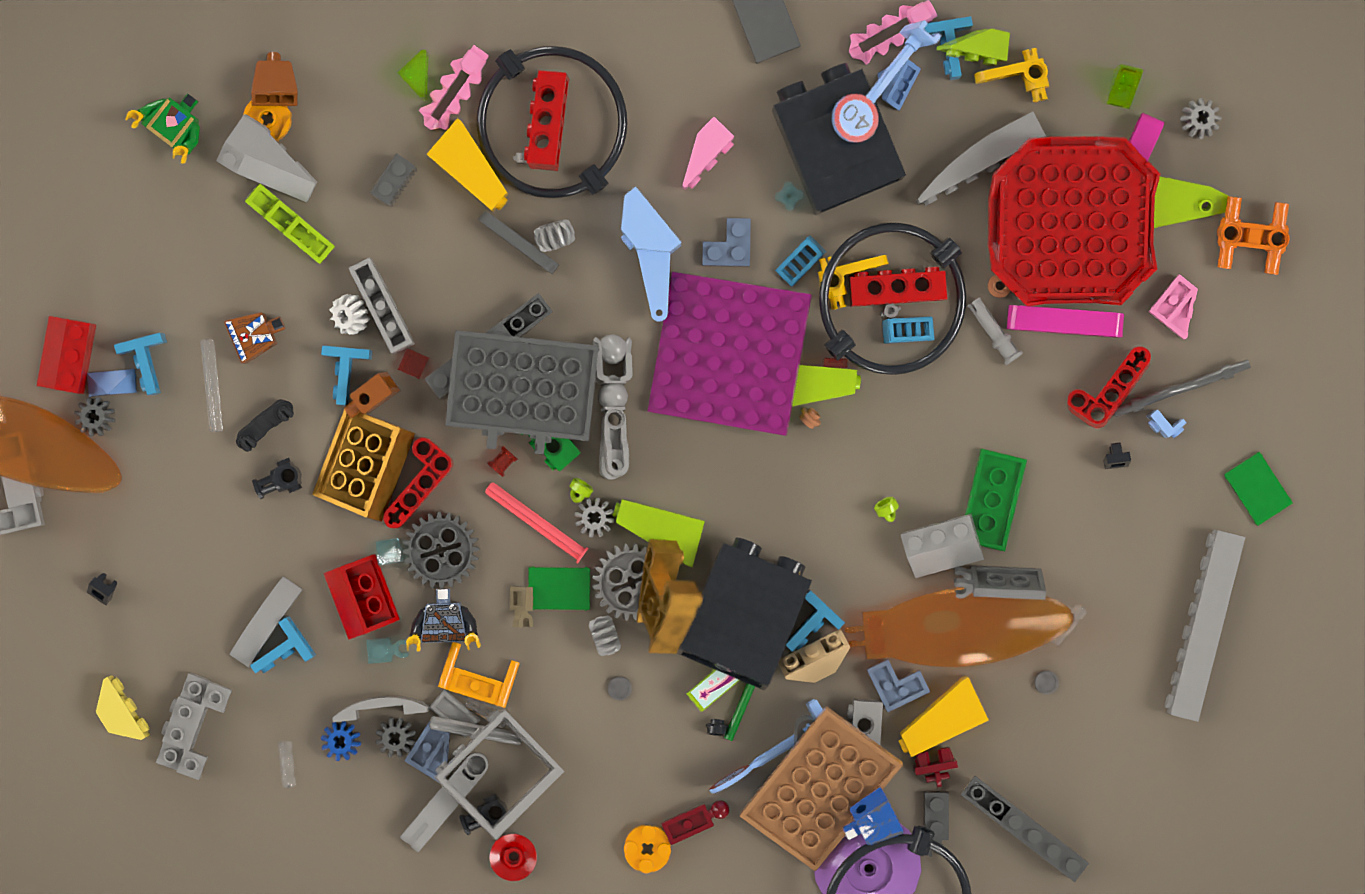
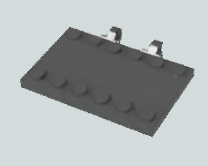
(521, 387)

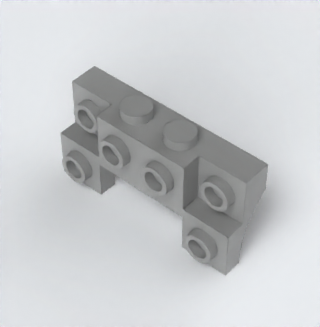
(23, 507)
(186, 721)

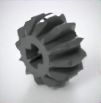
(88, 422)
(404, 738)

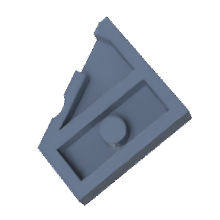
(429, 751)

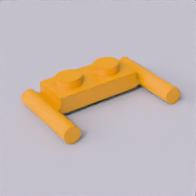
(475, 685)

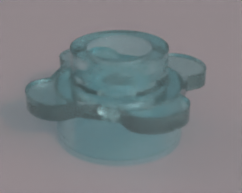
(795, 195)

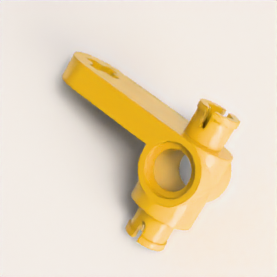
(1032, 85)
(836, 293)

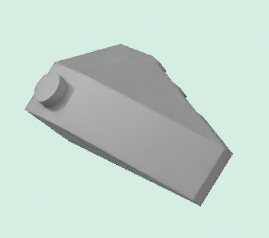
(259, 157)

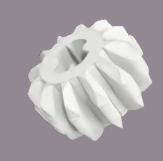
(349, 314)

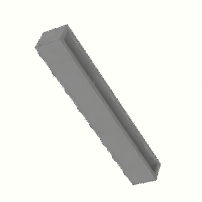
(1205, 625)

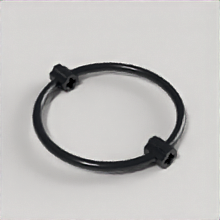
(511, 67)
(943, 254)
(918, 842)

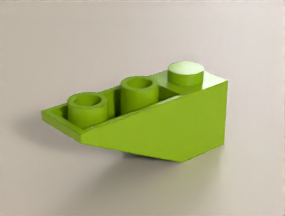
(983, 44)

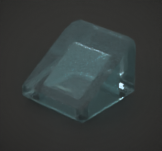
(388, 551)

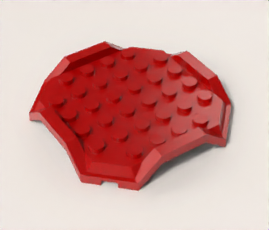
(1073, 220)

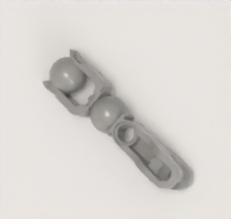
(613, 398)

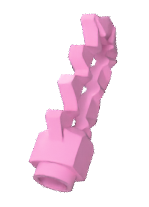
(914, 14)
(471, 64)

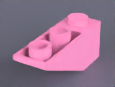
(708, 145)

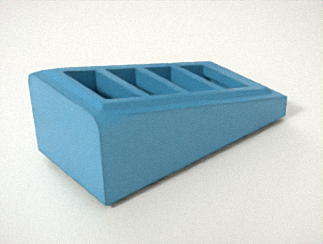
(806, 266)
(888, 332)

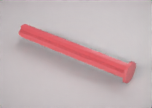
(536, 521)

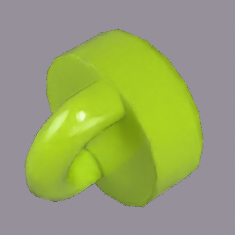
(580, 487)
(887, 508)

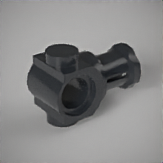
(277, 479)
(484, 810)

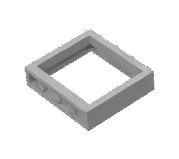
(526, 800)

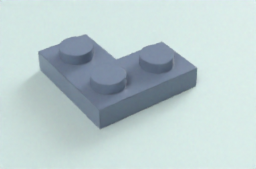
(735, 249)
(894, 691)

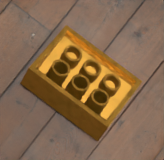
(363, 465)

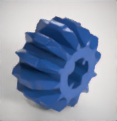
(349, 741)

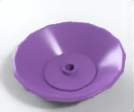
(893, 870)

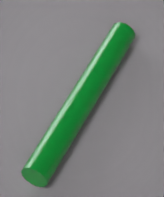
(739, 712)

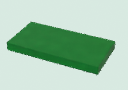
(995, 496)

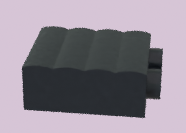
(828, 165)
(746, 613)

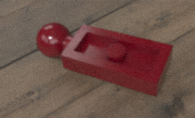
(694, 821)

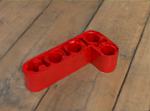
(1114, 385)
(415, 486)

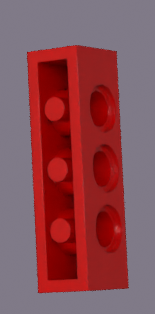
(549, 156)
(935, 290)

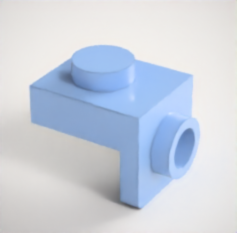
(1160, 424)

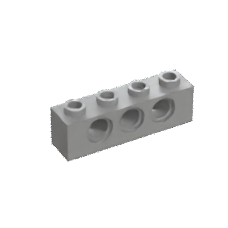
(381, 305)
(867, 709)

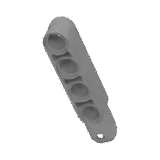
(443, 803)

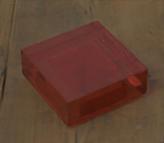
(413, 363)
(833, 363)

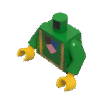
(171, 123)

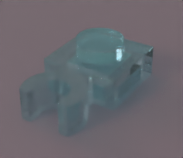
(382, 650)

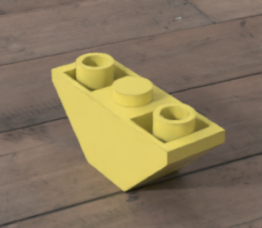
(119, 712)

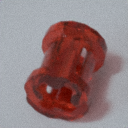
(502, 461)

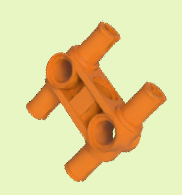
(1253, 235)

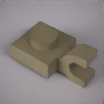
(521, 601)

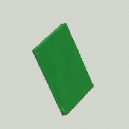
(1258, 488)
(560, 588)

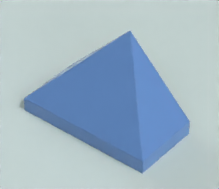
(900, 85)
(112, 382)

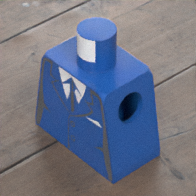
(873, 819)

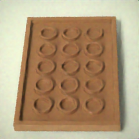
(817, 785)

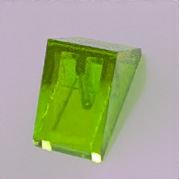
(416, 74)
(1124, 85)

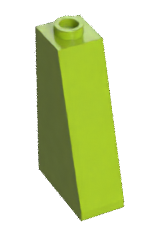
(824, 383)
(661, 525)

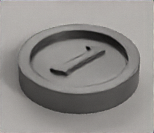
(1046, 682)
(619, 688)

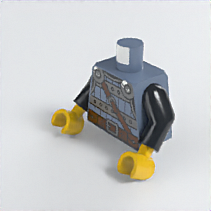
(443, 623)

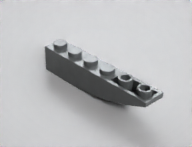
(515, 325)
(1025, 828)

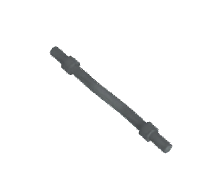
(1226, 372)

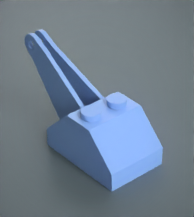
(654, 244)

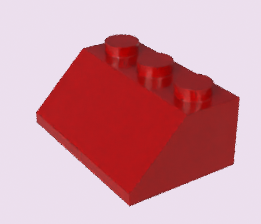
(66, 355)
(361, 596)

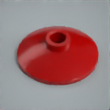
(513, 869)

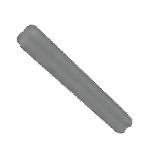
(467, 729)

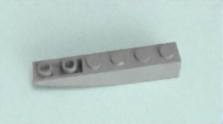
(983, 156)

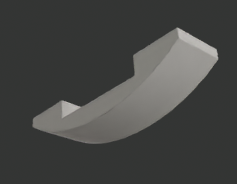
(265, 621)
(410, 706)

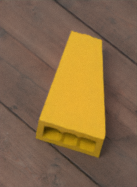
(466, 164)
(945, 718)

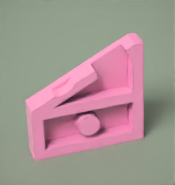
(1175, 306)

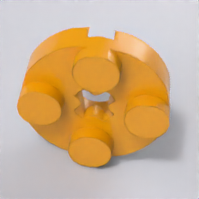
(280, 114)
(633, 848)

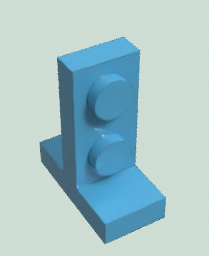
(948, 29)
(143, 359)
(344, 368)
(814, 622)
(285, 649)

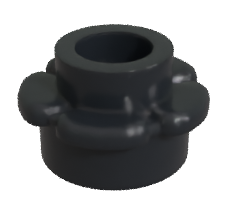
(716, 727)

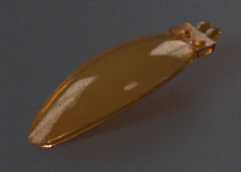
(51, 452)
(961, 631)

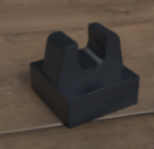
(1116, 458)
(100, 590)

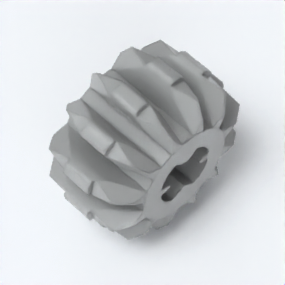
(1208, 123)
(554, 235)
(595, 525)
(604, 635)

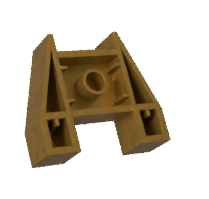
(664, 603)

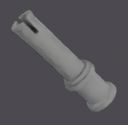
(1001, 341)

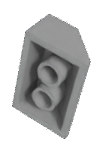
(942, 546)

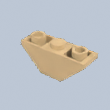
(816, 659)

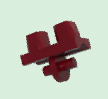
(945, 762)

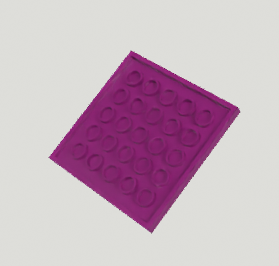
(729, 353)

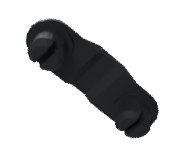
(262, 423)

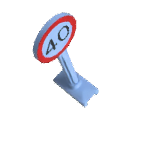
(856, 115)
(814, 709)

